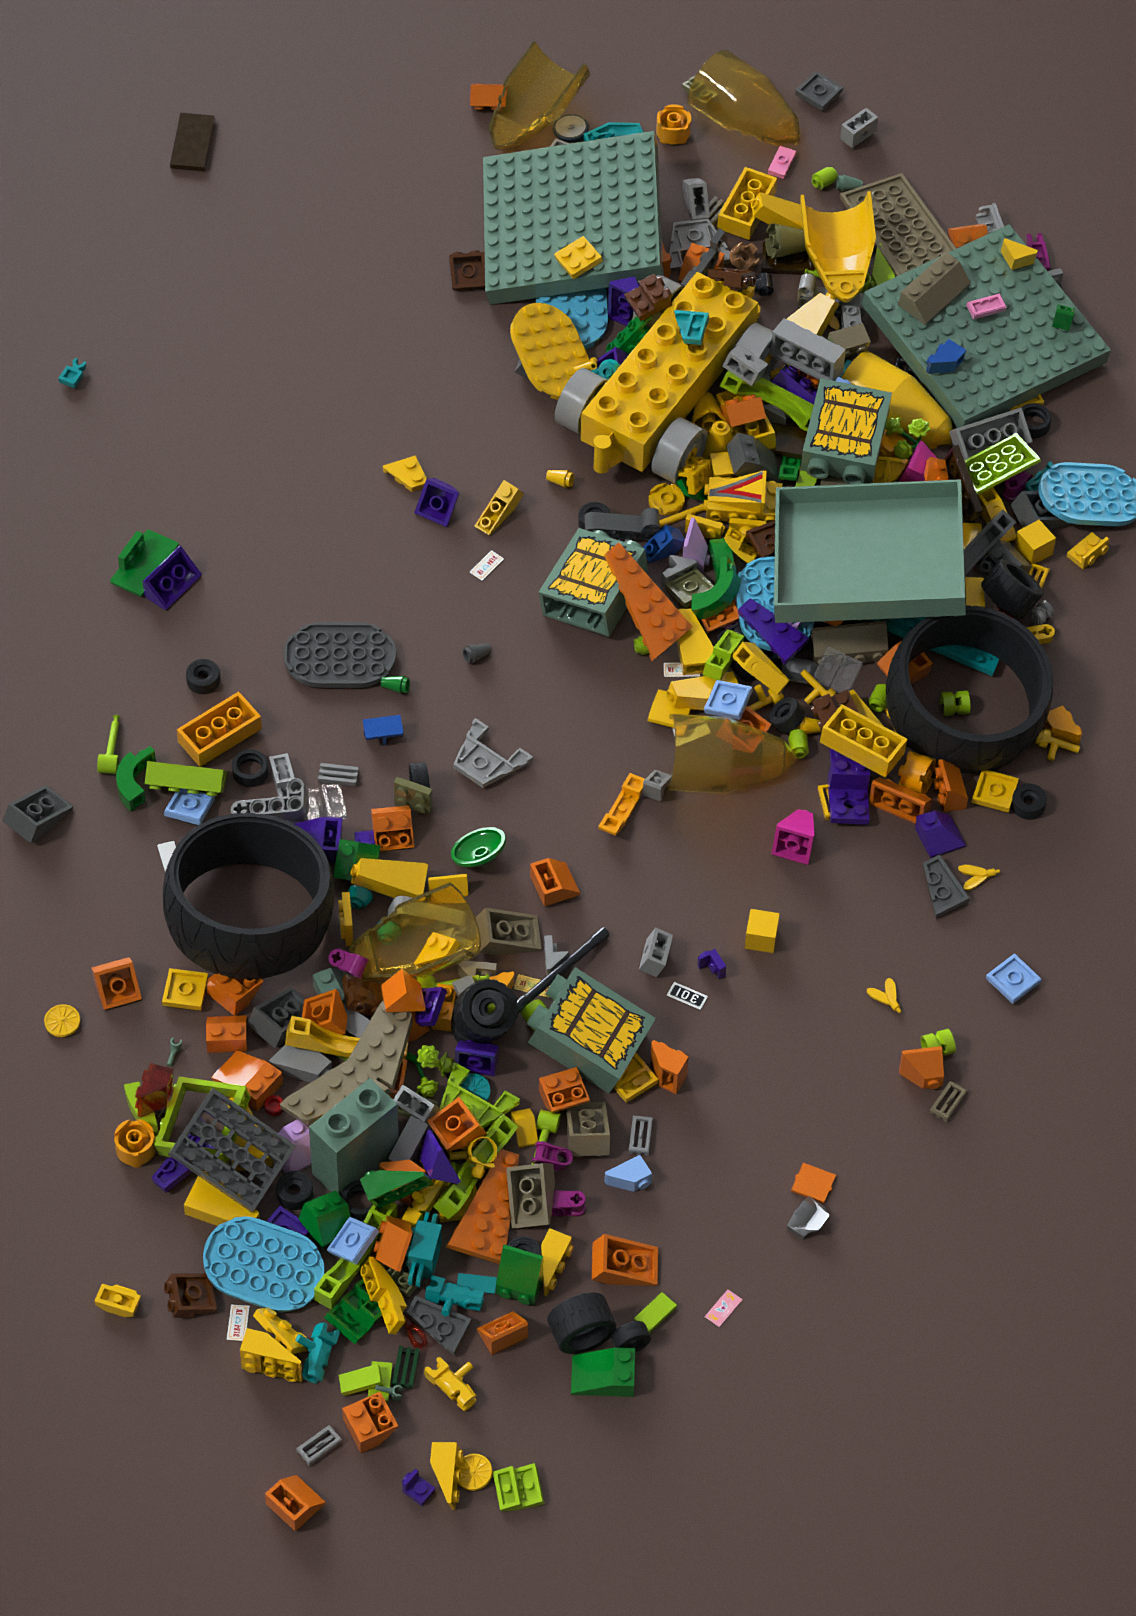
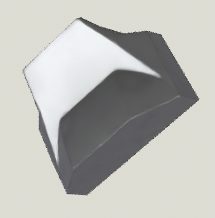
(796, 666)
(807, 1218)

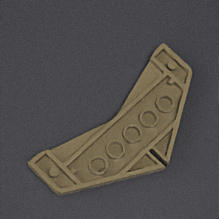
(374, 1057)

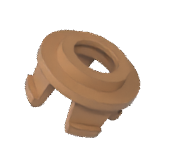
(748, 253)

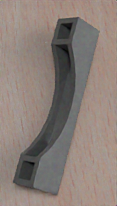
(986, 539)

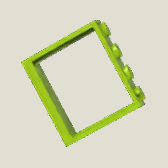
(238, 1092)

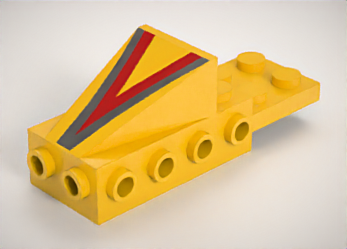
(741, 498)

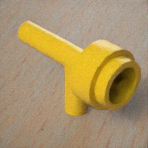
(818, 688)
(763, 700)
(1044, 738)

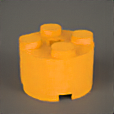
(673, 125)
(917, 772)
(134, 1142)

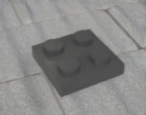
(819, 90)

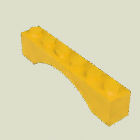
(308, 1035)

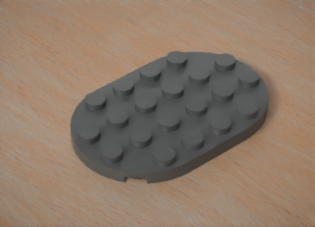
(339, 655)

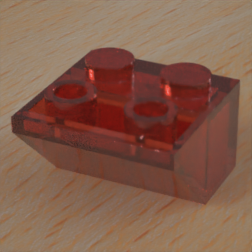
(155, 1089)

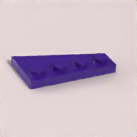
(781, 637)
(172, 1171)

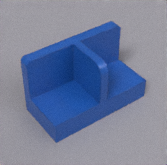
(382, 727)

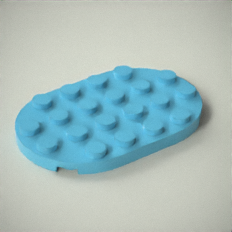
(586, 311)
(1089, 494)
(758, 584)
(263, 1264)

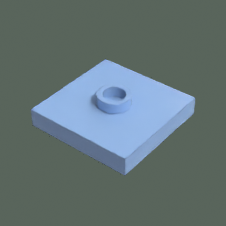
(728, 699)
(189, 806)
(1013, 978)
(353, 1240)

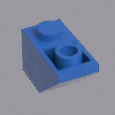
(946, 359)
(664, 543)

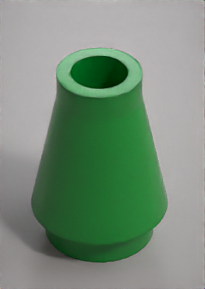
(396, 683)

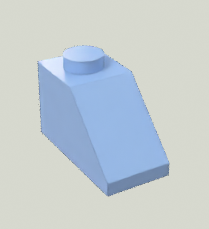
(630, 1175)

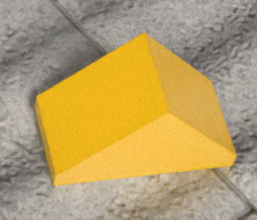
(1017, 254)
(526, 1132)

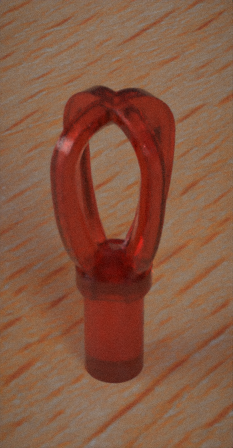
(410, 1325)

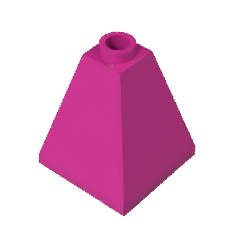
(915, 469)
(795, 837)

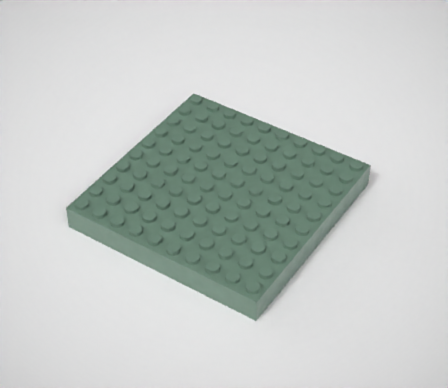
(564, 192)
(1007, 353)
(869, 551)

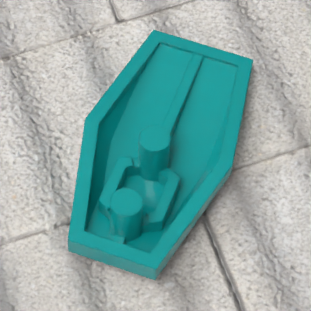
(612, 129)

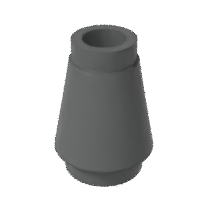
(475, 652)

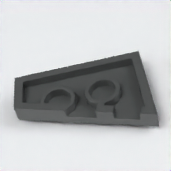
(943, 887)
(445, 1330)

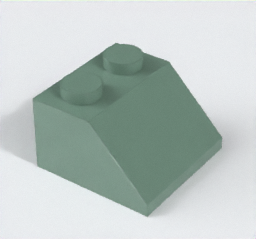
(329, 980)

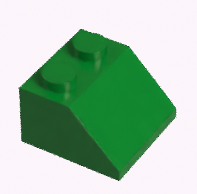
(350, 853)
(325, 1217)

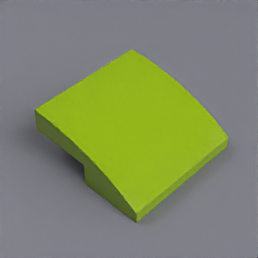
(518, 1487)

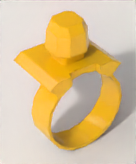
(478, 1170)

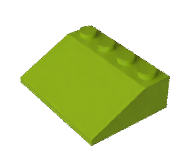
(1000, 462)

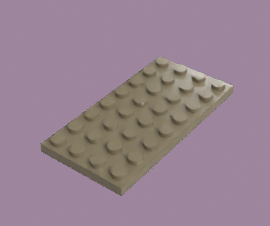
(901, 223)

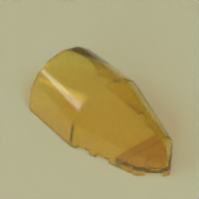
(533, 98)
(743, 100)
(724, 754)
(404, 932)

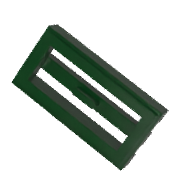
(408, 1351)

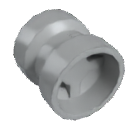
(1039, 614)

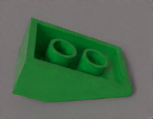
(386, 1187)
(519, 1275)
(604, 1373)

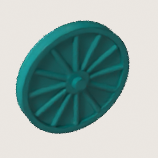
(478, 1086)

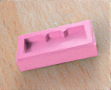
(782, 162)
(986, 306)

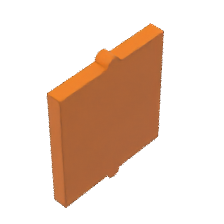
(813, 1183)

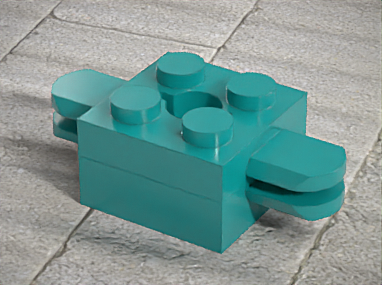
(424, 1249)

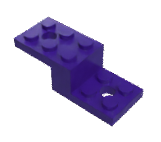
(847, 785)

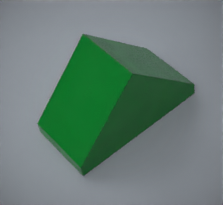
(1063, 317)

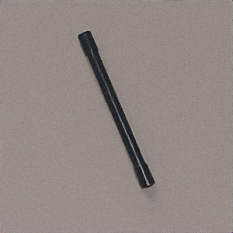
(596, 939)

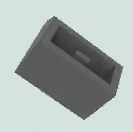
(1000, 551)

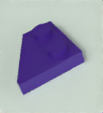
(433, 1002)

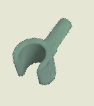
(175, 1048)
(397, 1388)

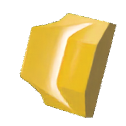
(117, 1300)

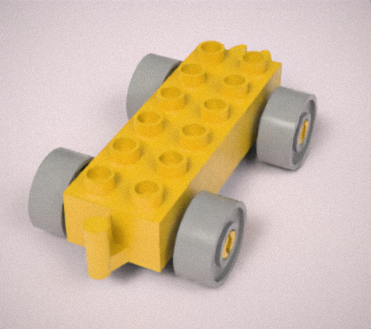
(646, 400)

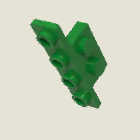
(630, 336)

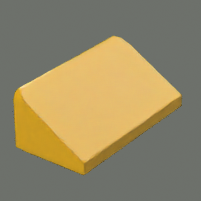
(459, 881)

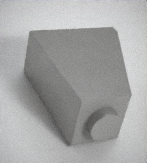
(696, 198)
(301, 1063)
(410, 1141)

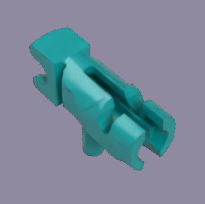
(453, 1295)
(318, 1350)

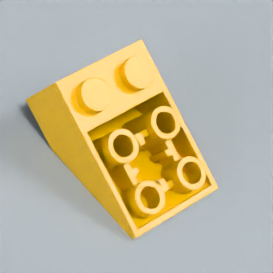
(267, 1356)

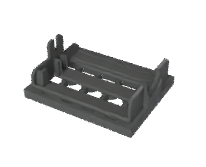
(216, 1171)

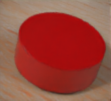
(272, 1105)

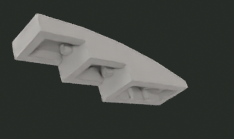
(282, 774)

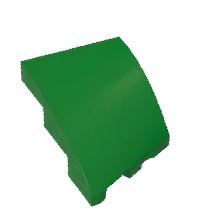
(355, 1313)

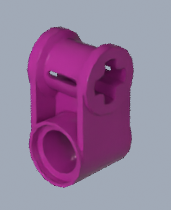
(1016, 485)
(348, 962)
(549, 1154)
(565, 1204)

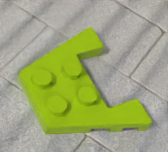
(482, 1110)

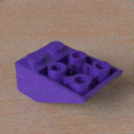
(791, 381)
(326, 832)

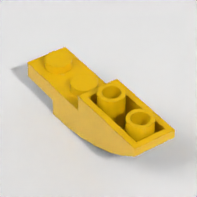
(383, 1290)

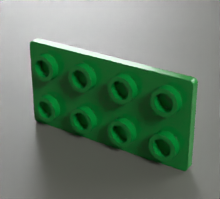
(140, 559)

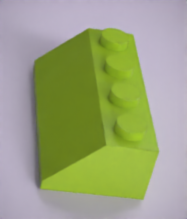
(185, 777)

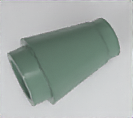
(847, 183)

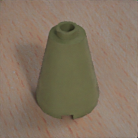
(784, 241)

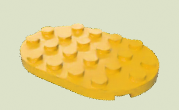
(547, 346)

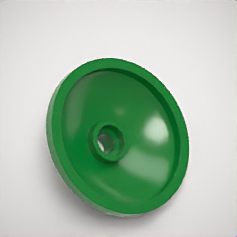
(478, 847)

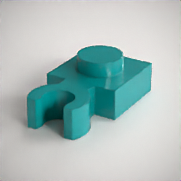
(72, 375)

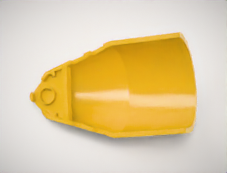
(840, 246)
(908, 397)

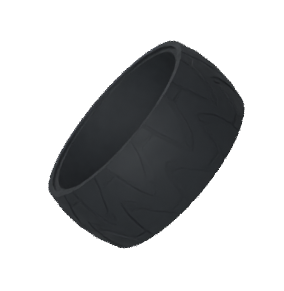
(992, 633)
(248, 840)

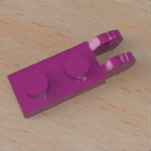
(1040, 245)

